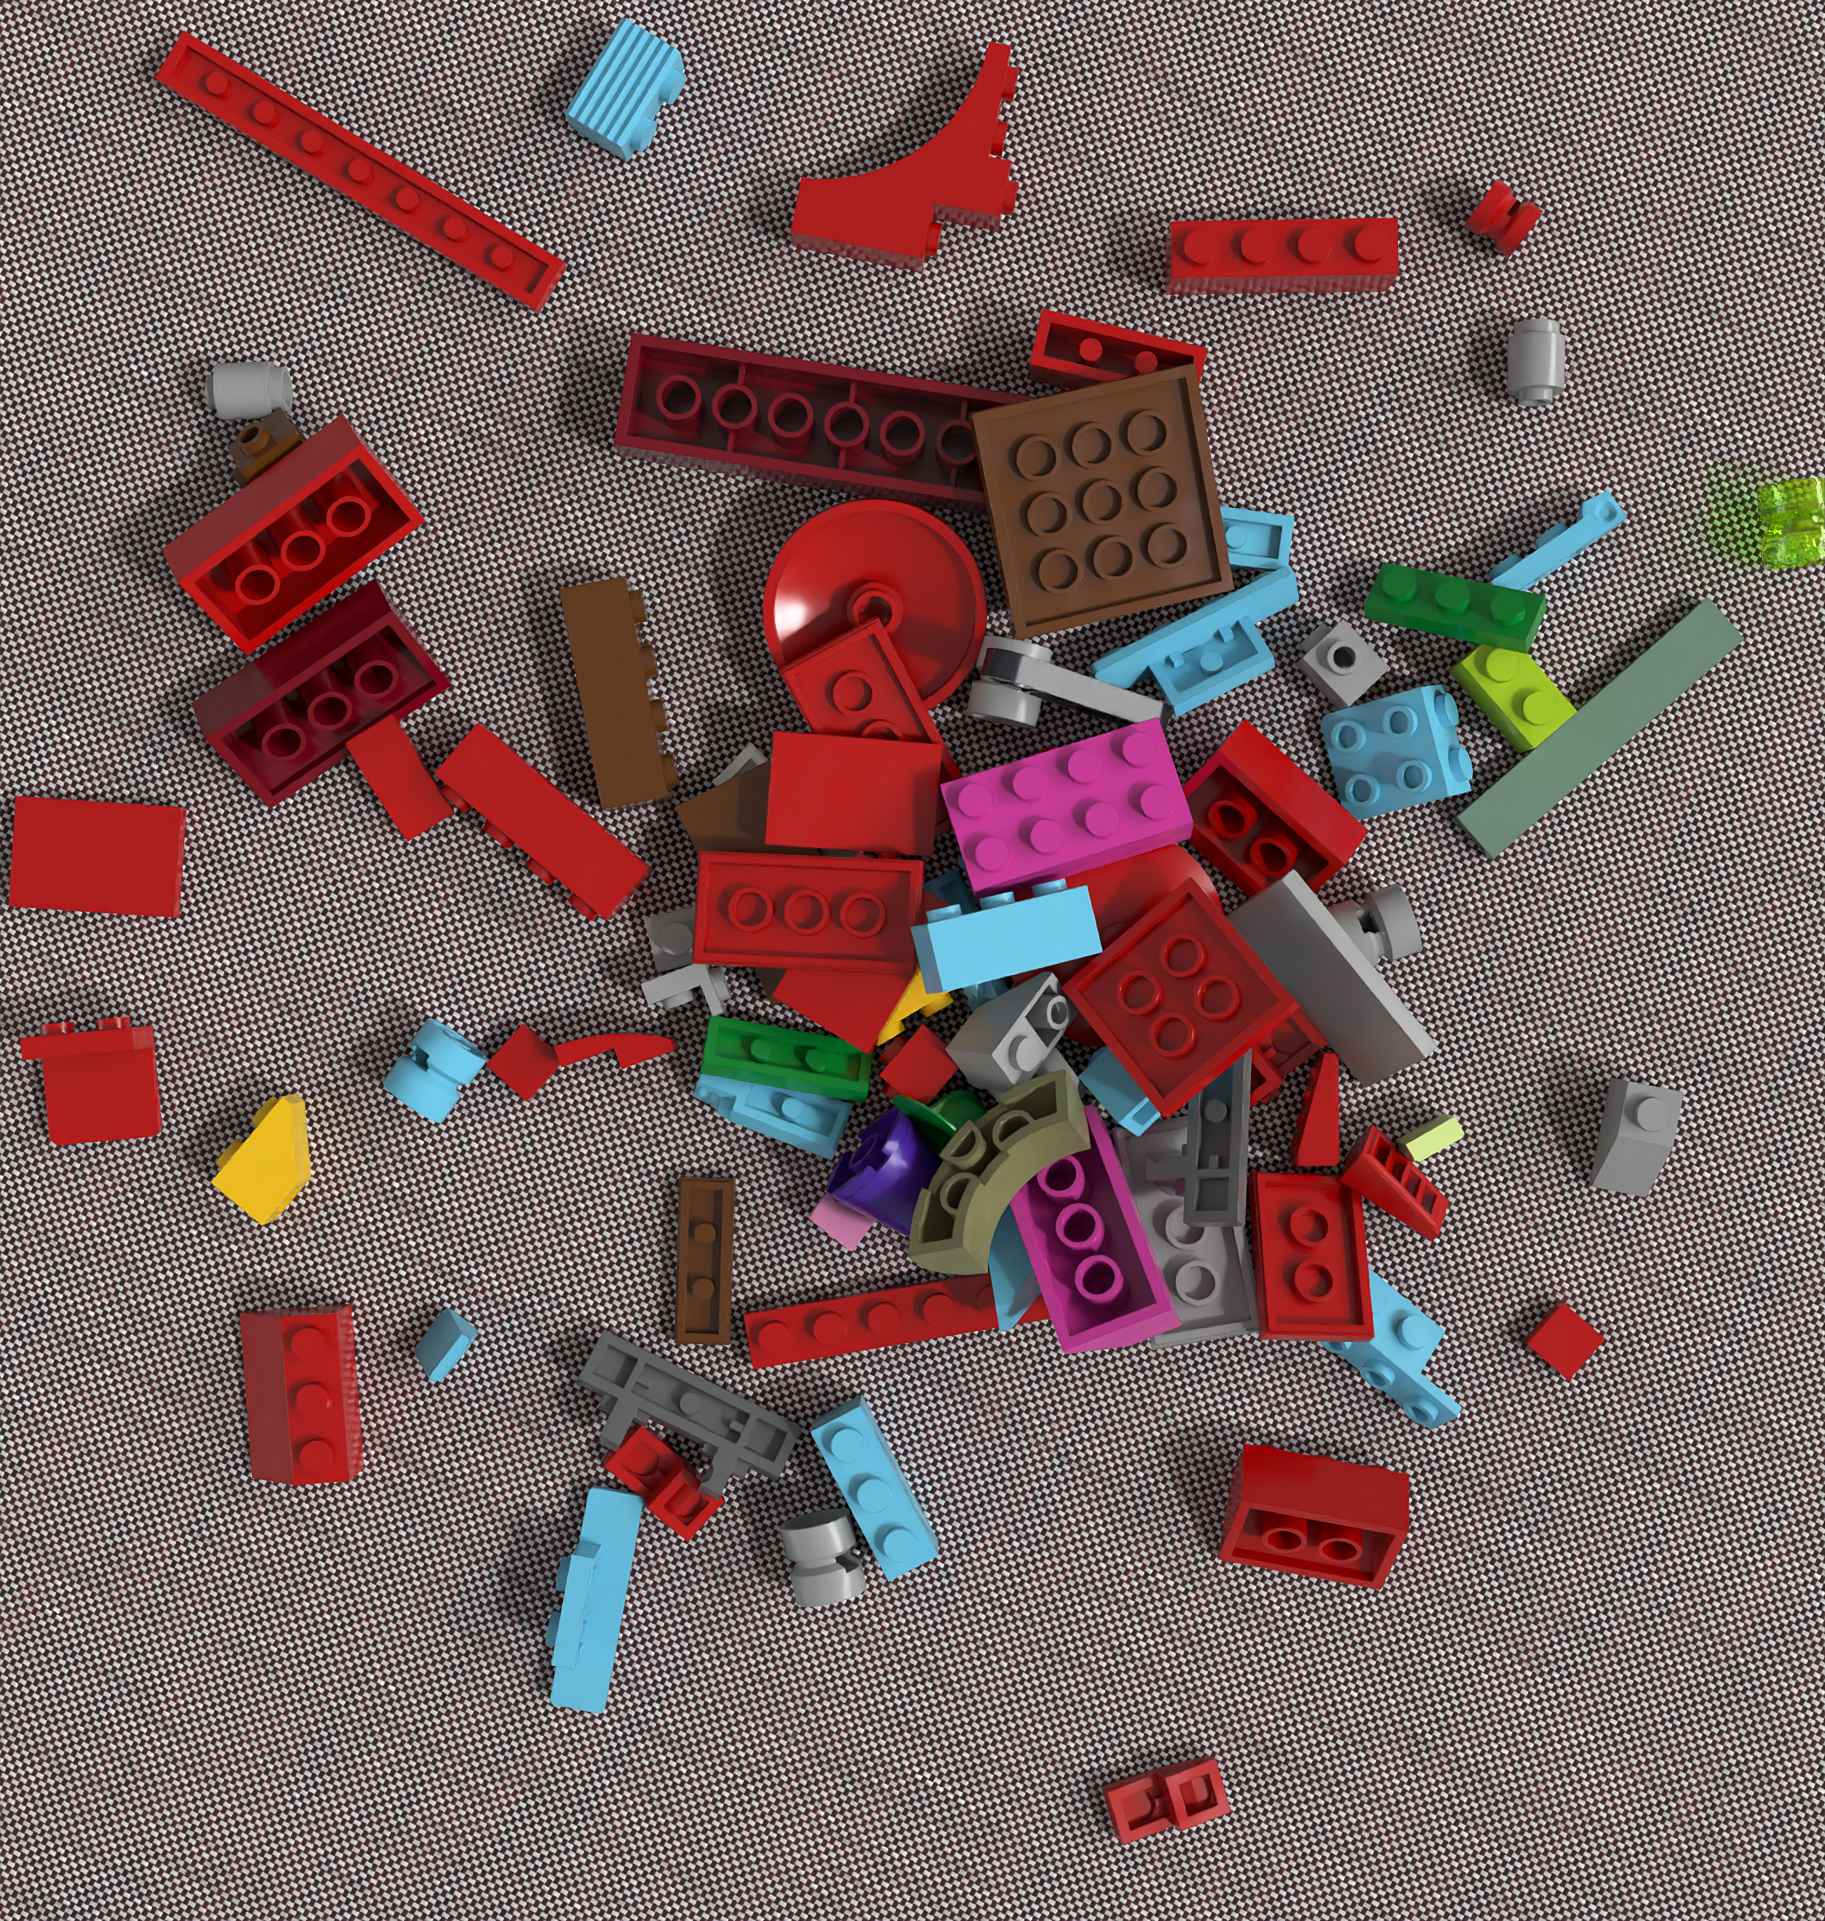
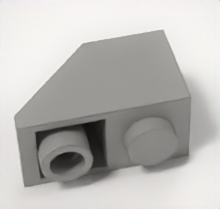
(1012, 1034)

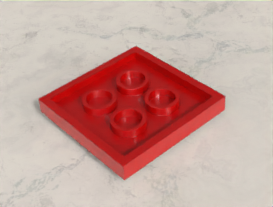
(1180, 997)

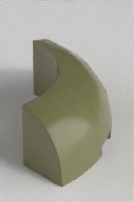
(987, 1168)

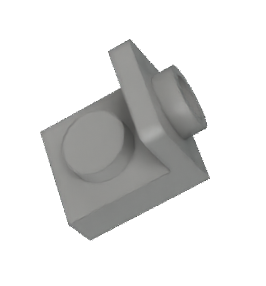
(671, 938)
(678, 986)

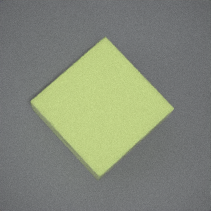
(1430, 1137)

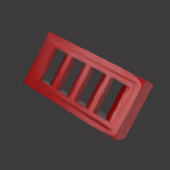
(1317, 1127)
(1393, 1183)

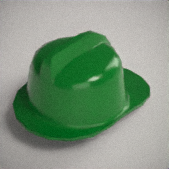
(942, 1117)

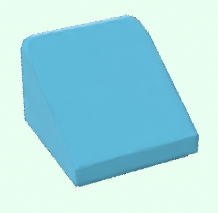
(444, 1344)

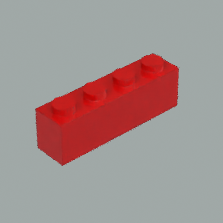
(1281, 256)
(543, 822)

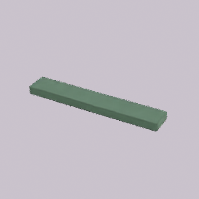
(1599, 728)

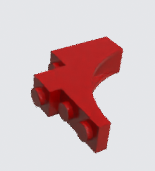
(951, 178)

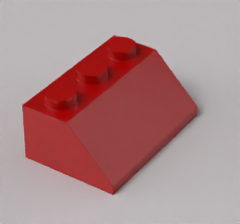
(1266, 816)
(302, 1394)
(1315, 1516)

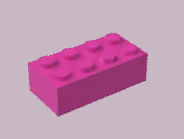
(1068, 810)

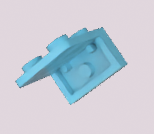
(1397, 752)

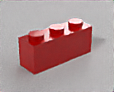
(1086, 352)

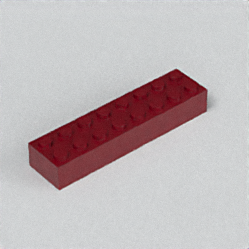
(803, 423)

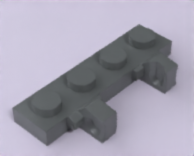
(1215, 1158)
(729, 1427)

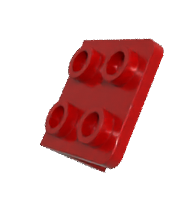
(98, 1081)

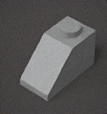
(1635, 1136)

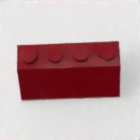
(301, 700)

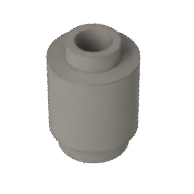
(1536, 362)
(248, 390)

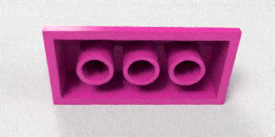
(1093, 1250)

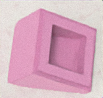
(840, 1221)

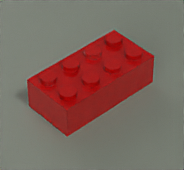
(292, 535)

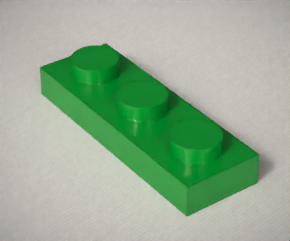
(1455, 607)
(785, 1059)

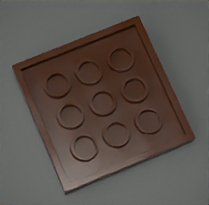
(1102, 500)

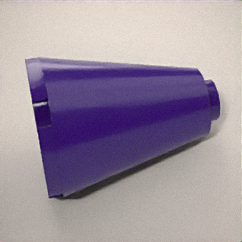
(886, 1171)

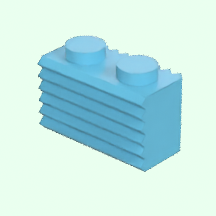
(627, 90)

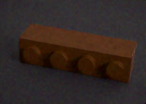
(617, 693)

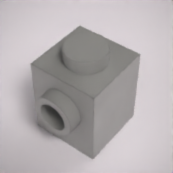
(1340, 663)

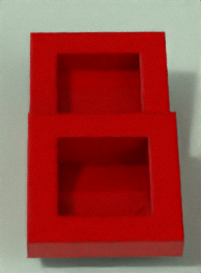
(399, 776)
(629, 1047)
(1283, 1052)
(662, 1479)
(1166, 1797)

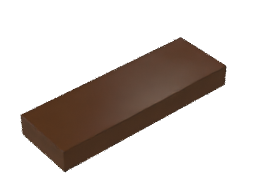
(705, 1260)

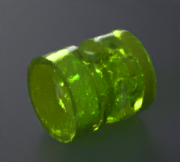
(1794, 522)

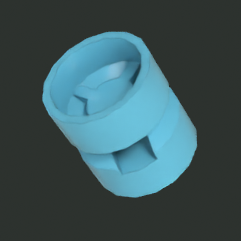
(434, 1071)

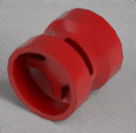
(1503, 218)

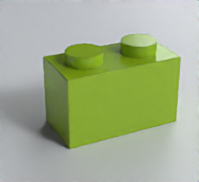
(1513, 694)

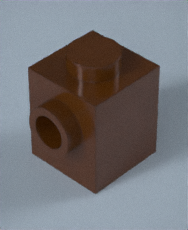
(263, 445)

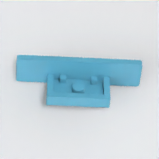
(1206, 649)
(1398, 1355)
(593, 1600)

